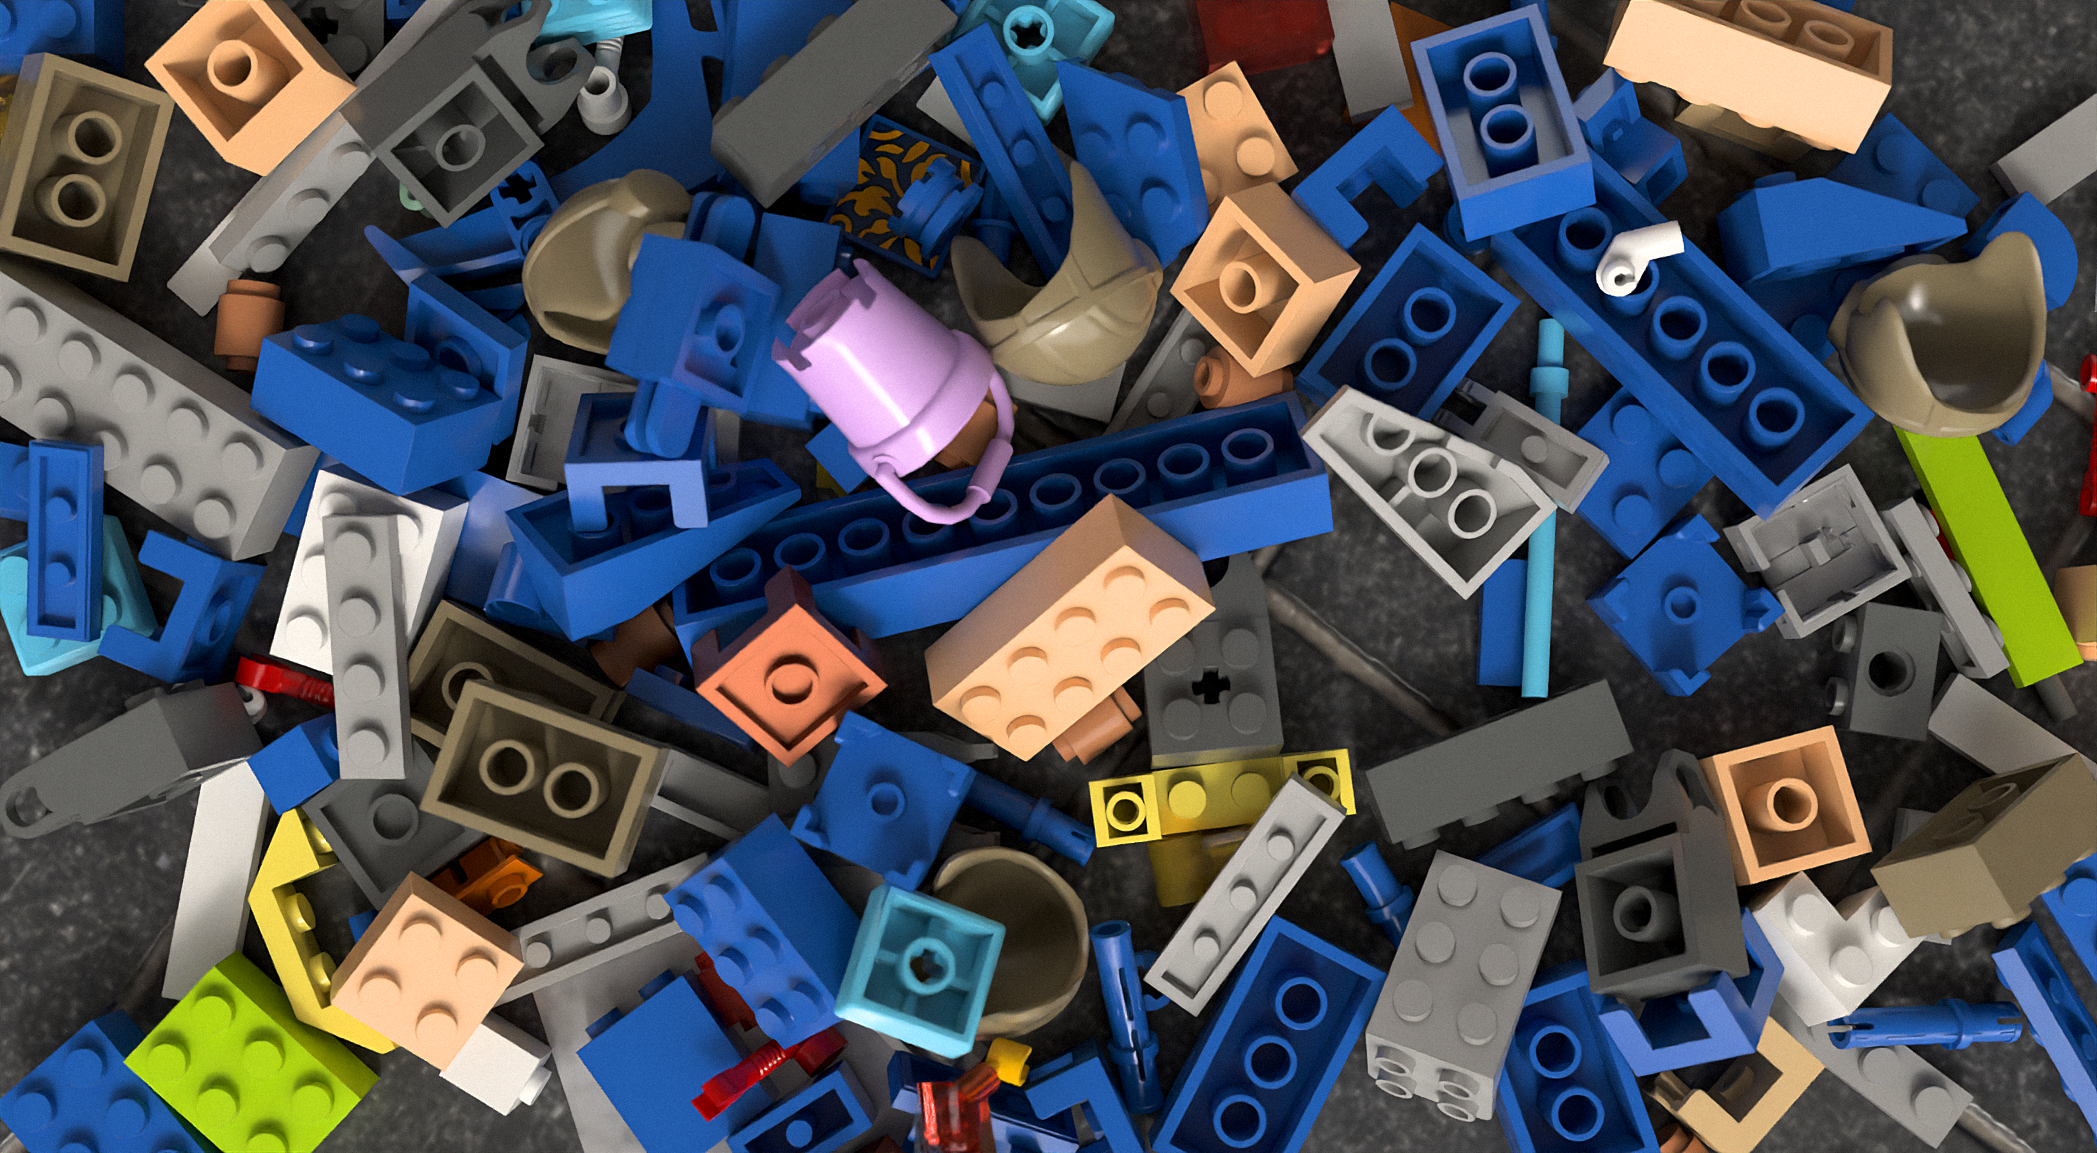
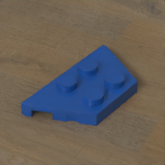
(1139, 155)

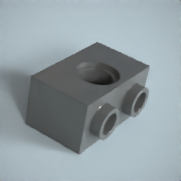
(1910, 647)

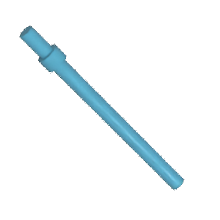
(1548, 387)

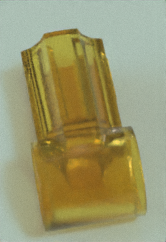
(1189, 862)

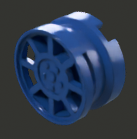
(935, 208)

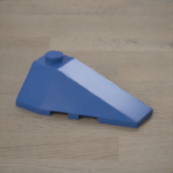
(618, 572)

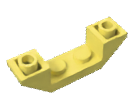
(1208, 795)
(286, 927)

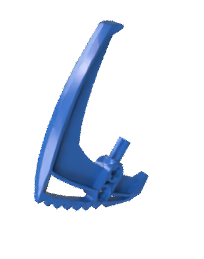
(666, 137)

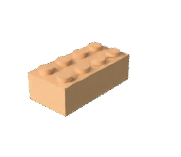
(1762, 58)
(1068, 629)

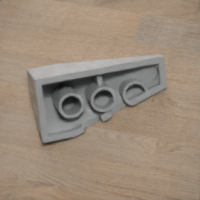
(1433, 489)

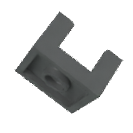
(384, 833)

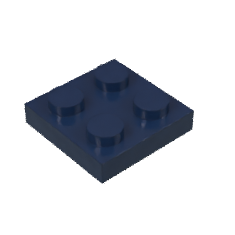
(677, 698)

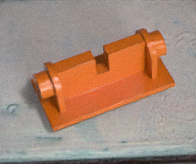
(494, 876)

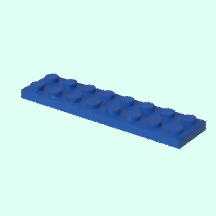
(1649, 466)

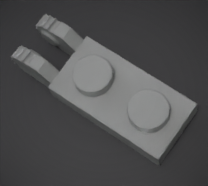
(1549, 454)

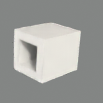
(500, 1065)

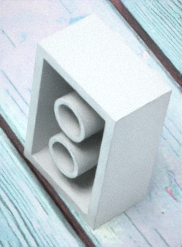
(428, 540)

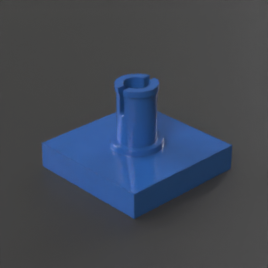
(470, 341)

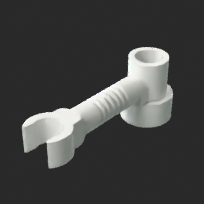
(603, 99)

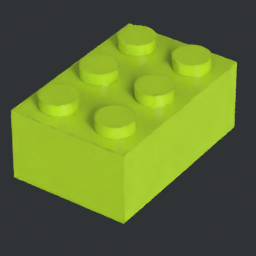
(248, 1067)

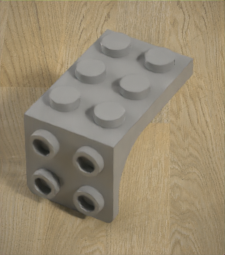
(1459, 985)

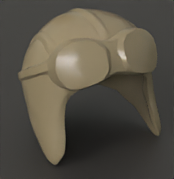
(585, 254)
(1086, 314)
(1946, 341)
(1043, 940)

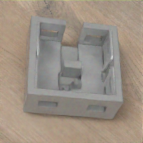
(549, 418)
(1820, 552)

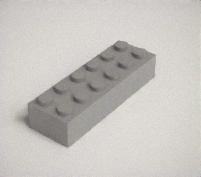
(166, 423)

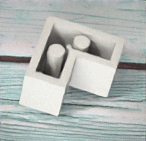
(1828, 951)

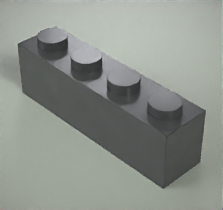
(825, 91)
(1494, 762)

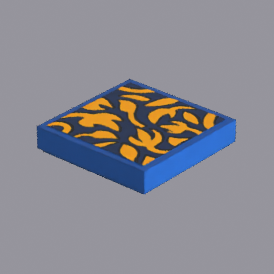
(888, 165)

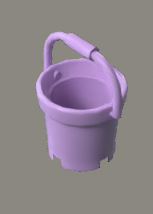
(895, 383)

